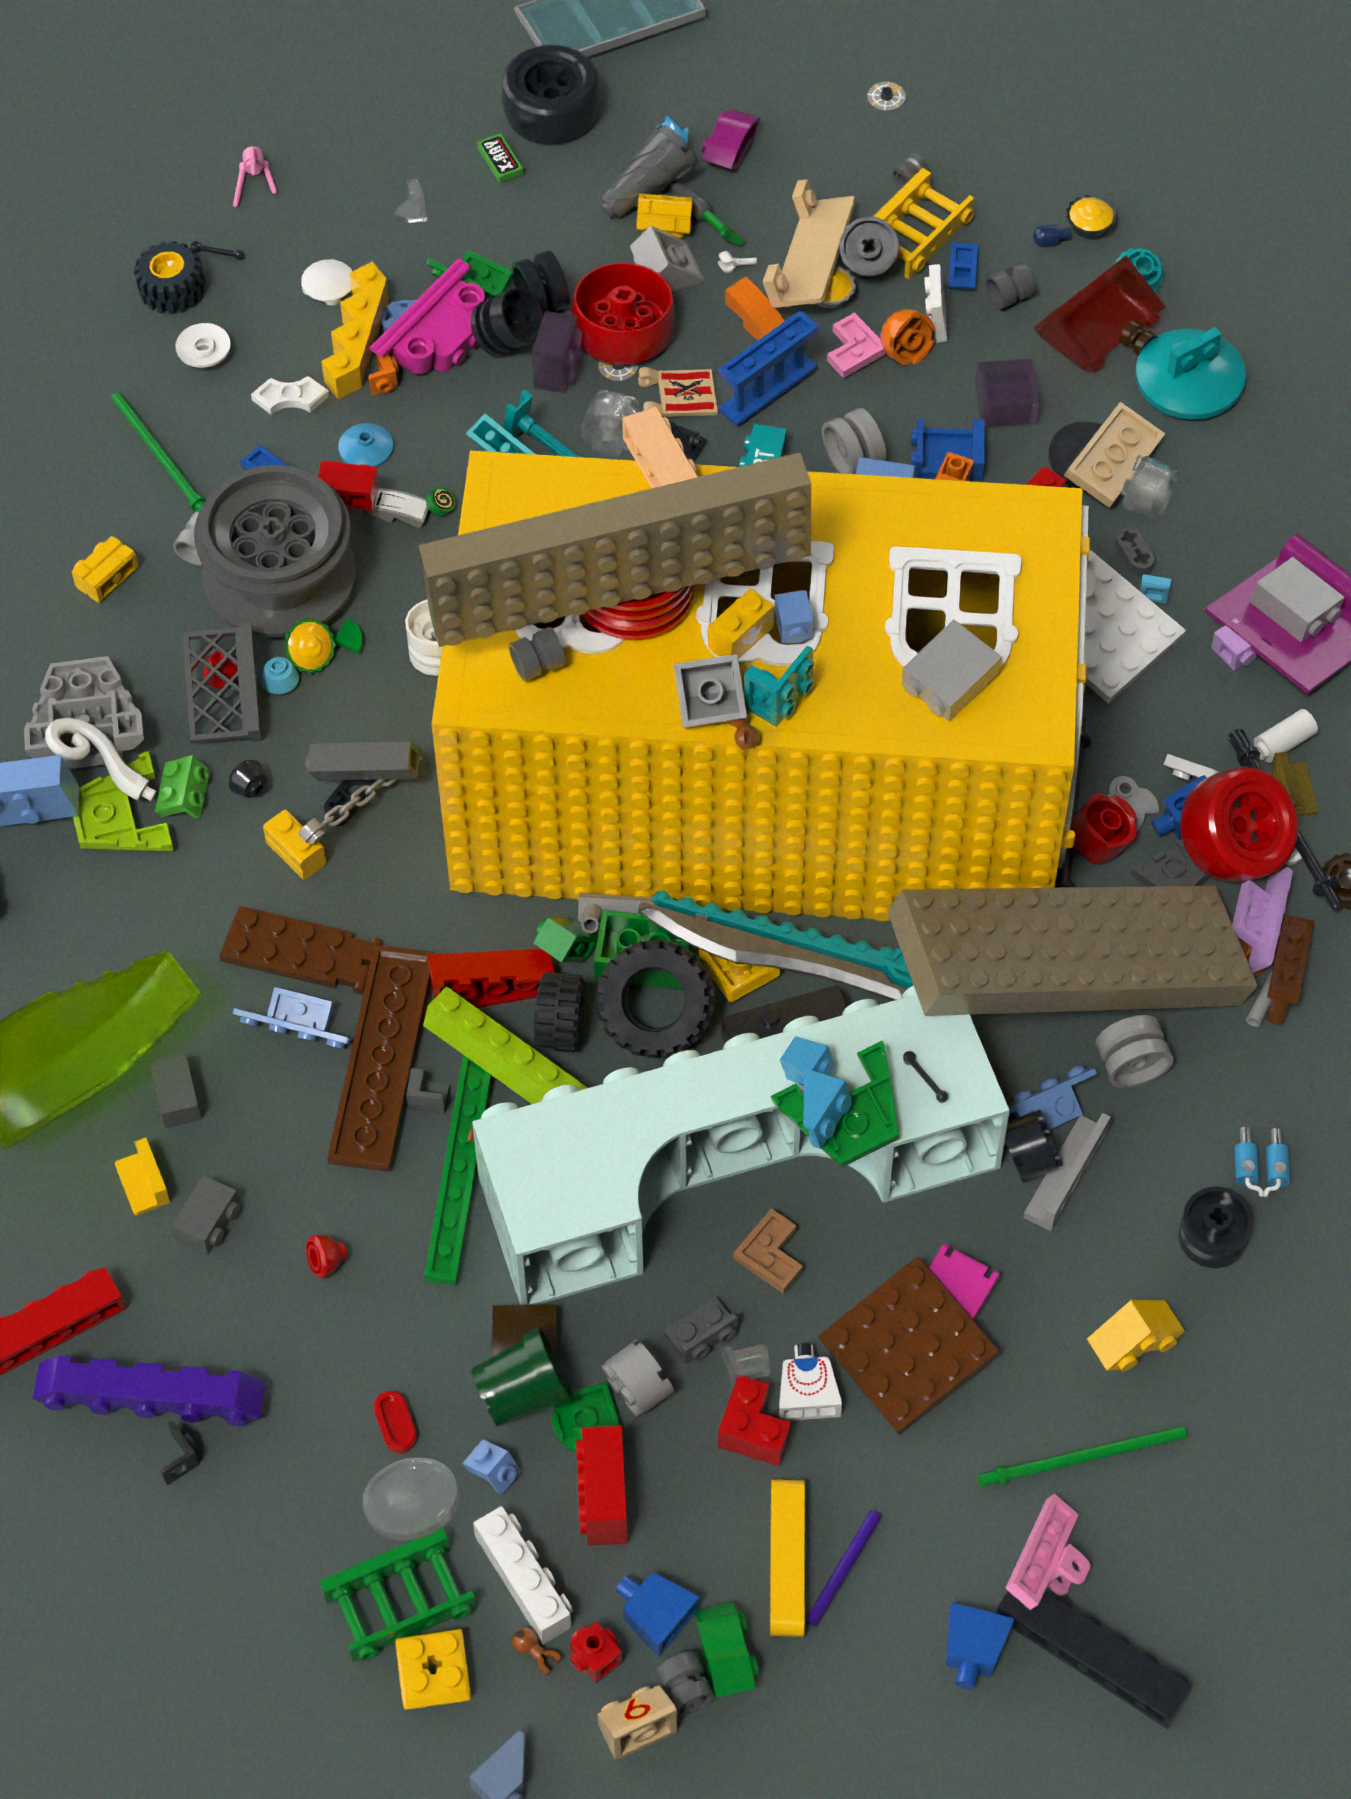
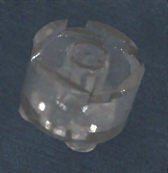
(604, 424)
(1150, 487)

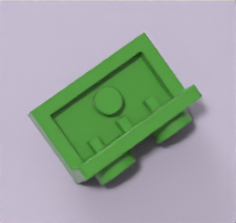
(182, 787)

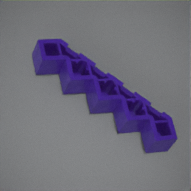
(149, 1390)

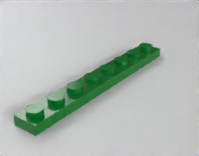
(456, 1176)

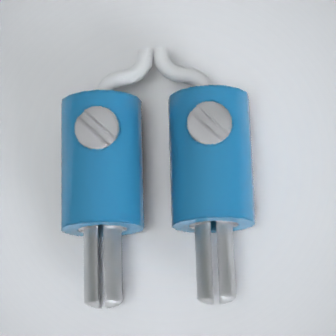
(1276, 1162)

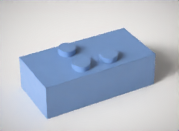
(37, 791)

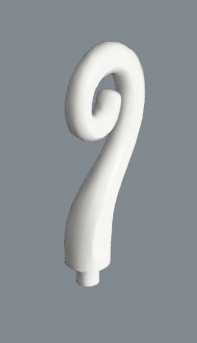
(124, 777)

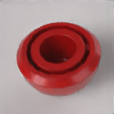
(227, 670)
(324, 1255)

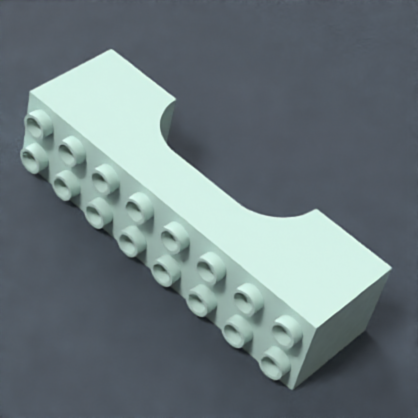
(592, 1165)

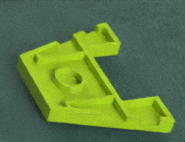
(107, 818)

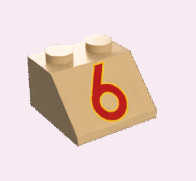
(637, 1721)

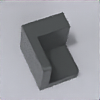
(426, 1095)

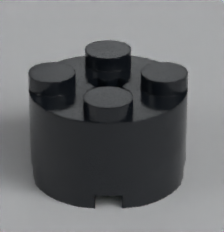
(1031, 1146)

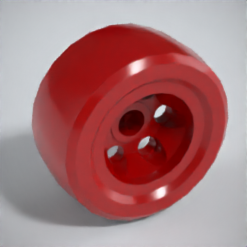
(620, 295)
(1214, 826)

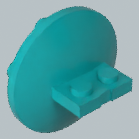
(1190, 373)

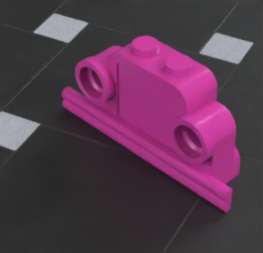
(436, 326)

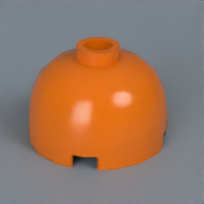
(907, 336)

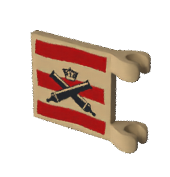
(681, 391)

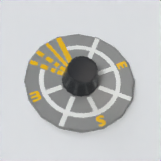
(886, 96)
(617, 372)

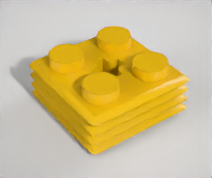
(736, 979)
(426, 1689)

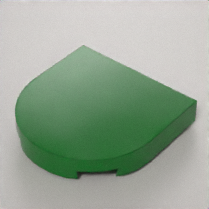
(591, 1408)

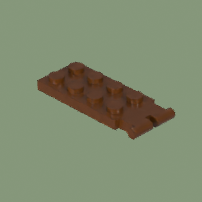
(298, 949)

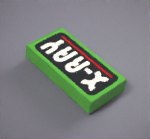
(500, 158)

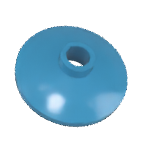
(373, 452)

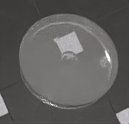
(410, 1498)

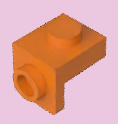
(386, 378)

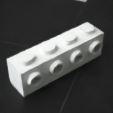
(522, 1574)

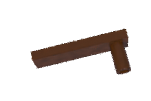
(1288, 966)

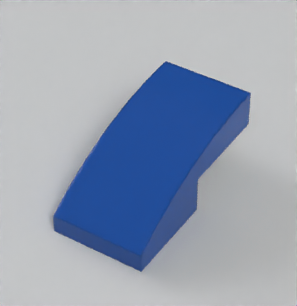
(963, 266)

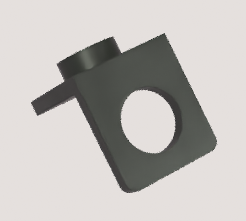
(188, 1459)

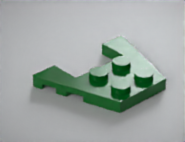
(869, 1121)

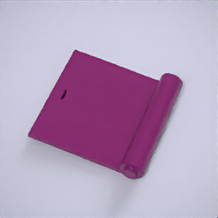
(1305, 662)

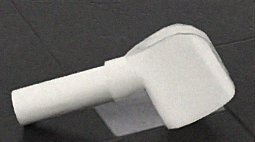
(729, 263)

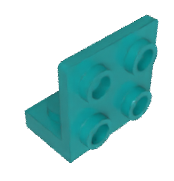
(776, 698)

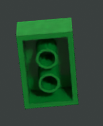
(621, 931)

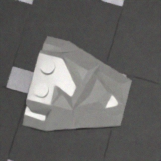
(86, 692)

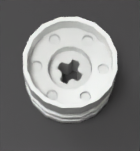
(422, 641)

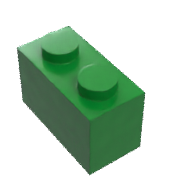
(565, 939)

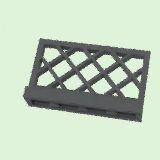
(247, 684)

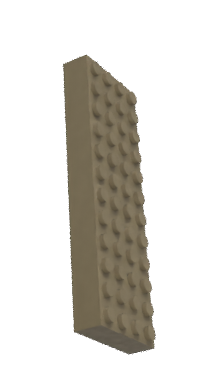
(618, 549)
(1070, 949)

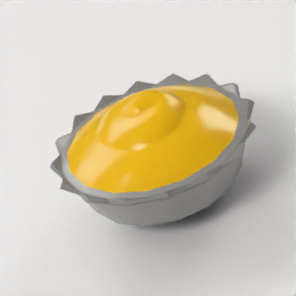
(839, 288)

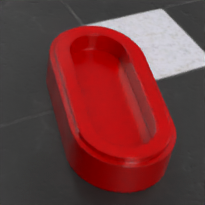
(395, 1422)

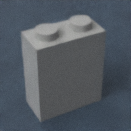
(1297, 599)
(951, 670)

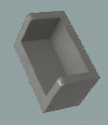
(175, 1090)

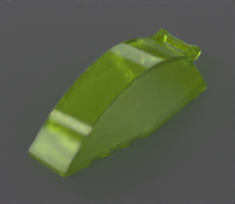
(85, 1040)

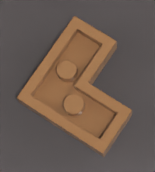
(763, 1253)

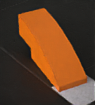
(752, 308)

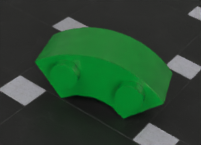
(725, 1650)

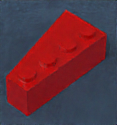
(490, 976)

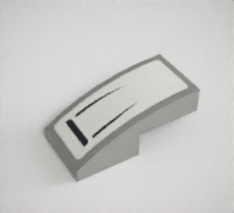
(399, 505)

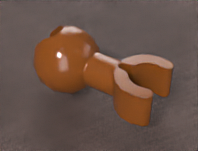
(746, 735)
(529, 1645)

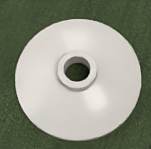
(203, 345)

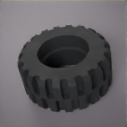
(613, 998)

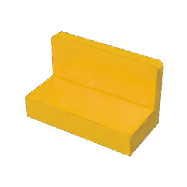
(142, 1179)

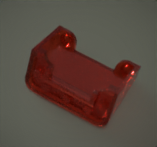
(1096, 315)

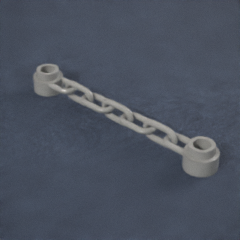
(314, 829)

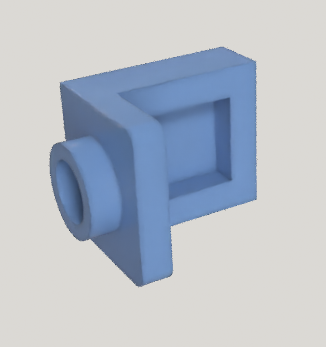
(493, 1465)

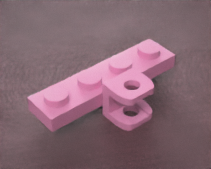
(1047, 1557)

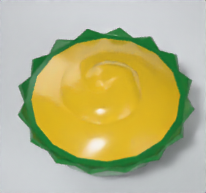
(309, 645)

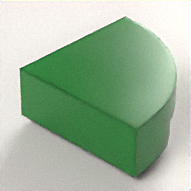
(349, 637)

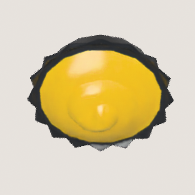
(1091, 216)

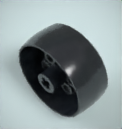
(557, 111)

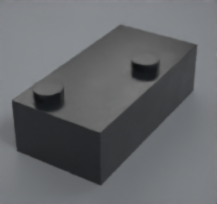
(773, 1017)

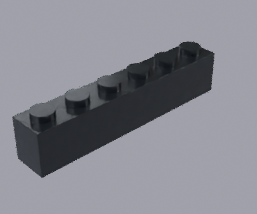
(1100, 1656)

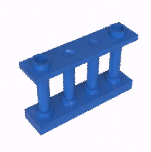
(760, 357)

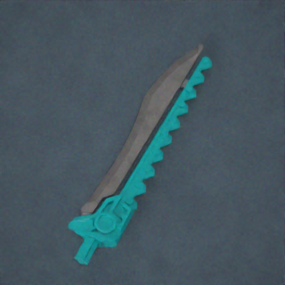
(782, 947)

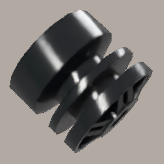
(506, 321)

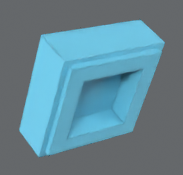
(1155, 588)

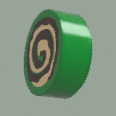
(440, 501)

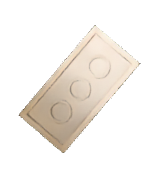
(1112, 454)

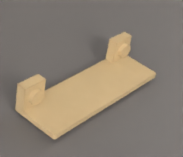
(812, 249)

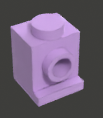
(1232, 647)

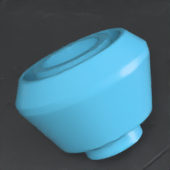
(279, 676)

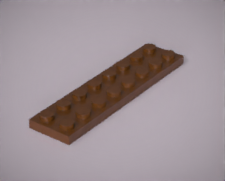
(381, 1059)

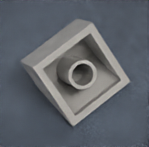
(668, 257)
(710, 690)

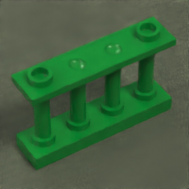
(401, 1562)

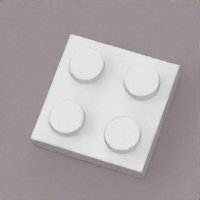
(936, 302)

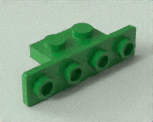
(485, 273)

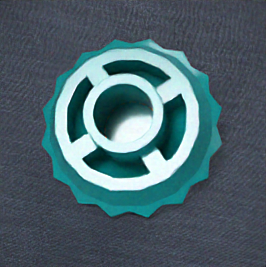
(1147, 264)

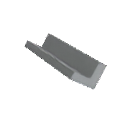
(1061, 1183)

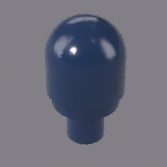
(1050, 235)

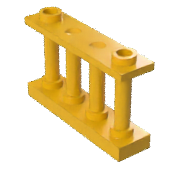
(905, 203)

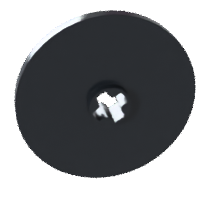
(1067, 446)

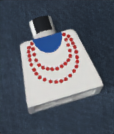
(808, 1387)

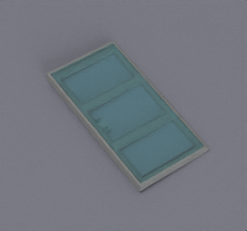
(603, 24)

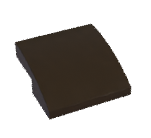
(513, 1321)

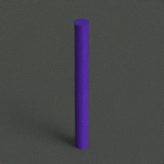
(843, 1568)

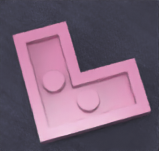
(859, 347)

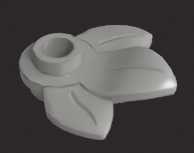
(1138, 798)

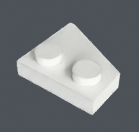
(1185, 769)

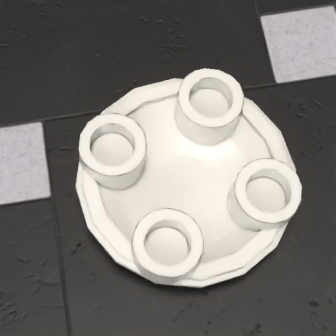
(327, 281)

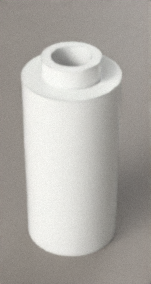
(1286, 735)

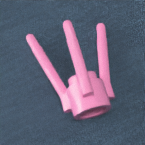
(252, 163)

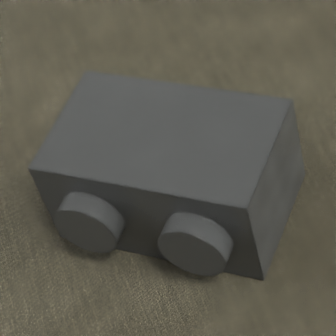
(206, 1215)

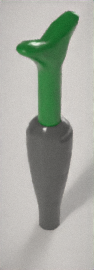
(702, 211)

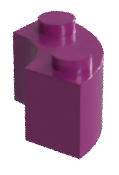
(730, 138)

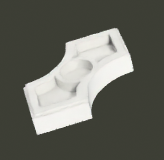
(279, 395)

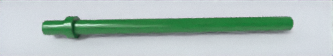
(196, 501)
(1002, 1475)

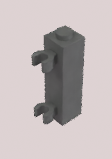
(363, 761)

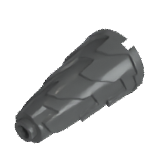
(650, 171)

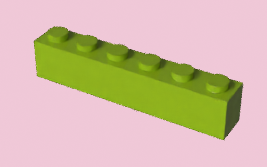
(494, 1047)

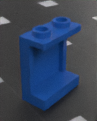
(934, 445)

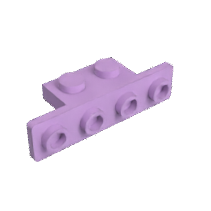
(1260, 916)

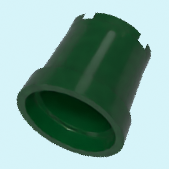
(523, 1379)

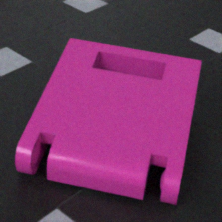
(964, 1279)

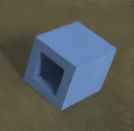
(793, 617)

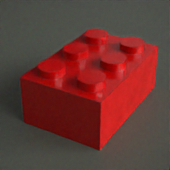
(601, 1486)

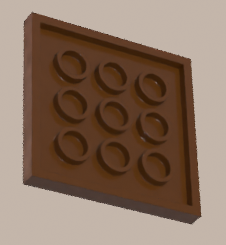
(908, 1345)

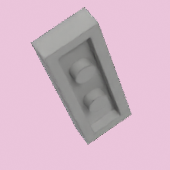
(592, 904)

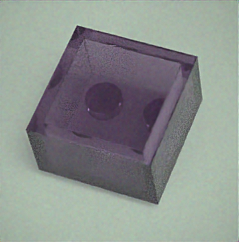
(556, 352)
(1007, 392)

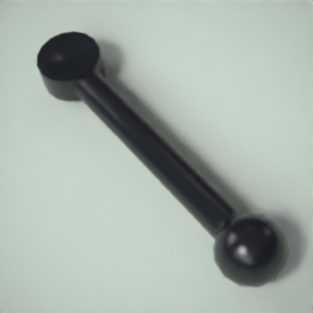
(238, 254)
(909, 1058)

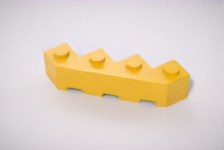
(361, 326)

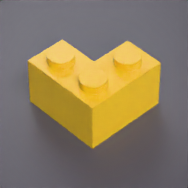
(1133, 1331)

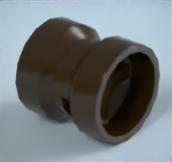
(1135, 336)

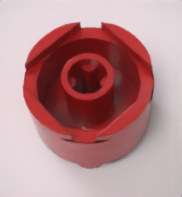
(1103, 827)

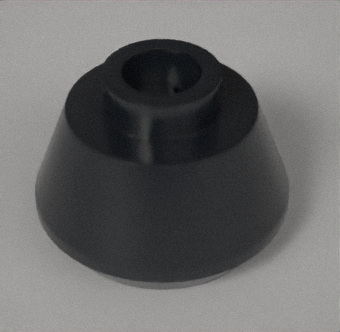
(248, 779)

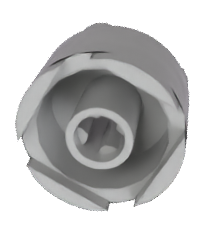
(637, 1378)

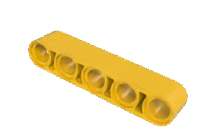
(787, 1558)

